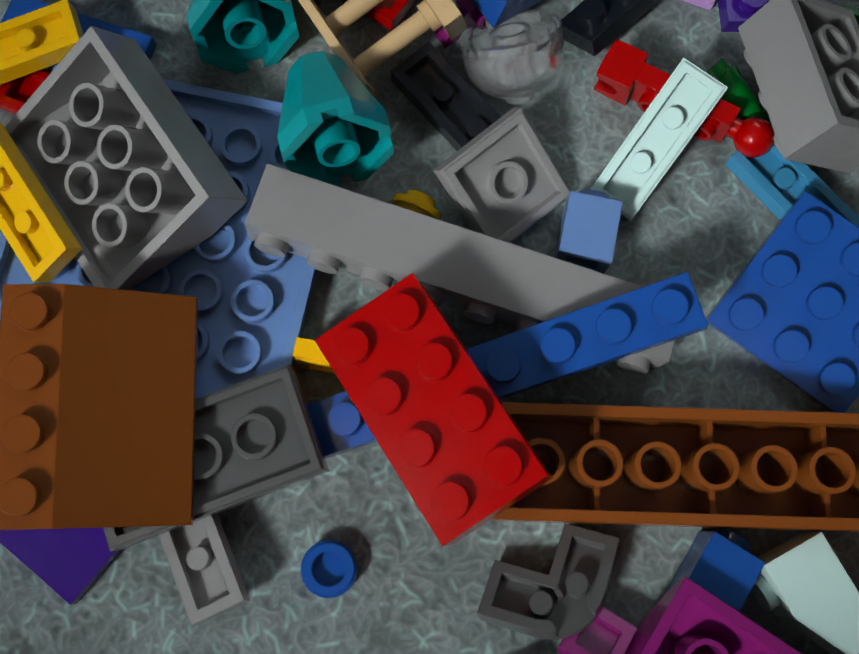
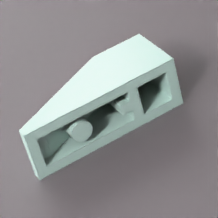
(811, 592)

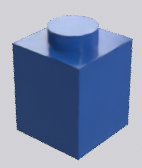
(721, 566)

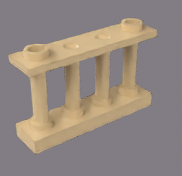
(431, 15)

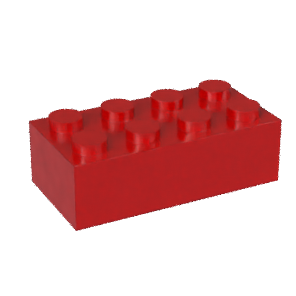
(432, 411)

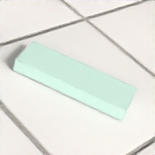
(660, 136)

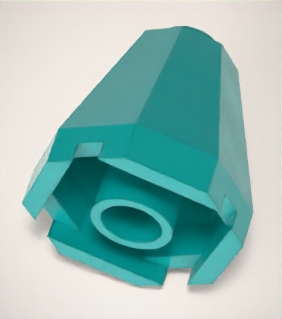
(242, 31)
(331, 122)

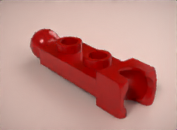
(627, 76)

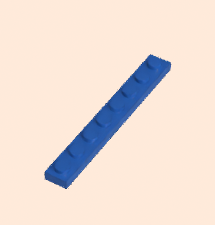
(548, 351)

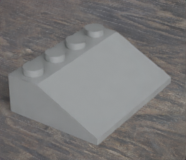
(122, 161)

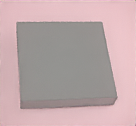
(503, 178)

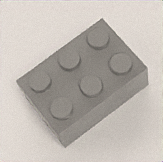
(808, 79)

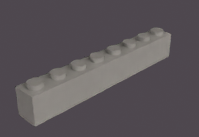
(453, 263)

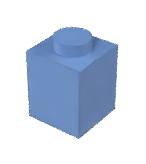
(588, 229)

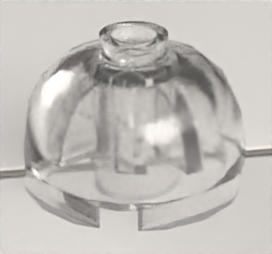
(514, 56)

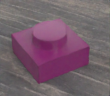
(604, 636)

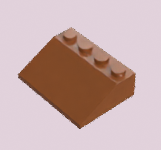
(96, 407)

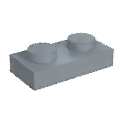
(204, 569)

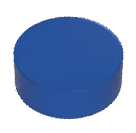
(329, 568)

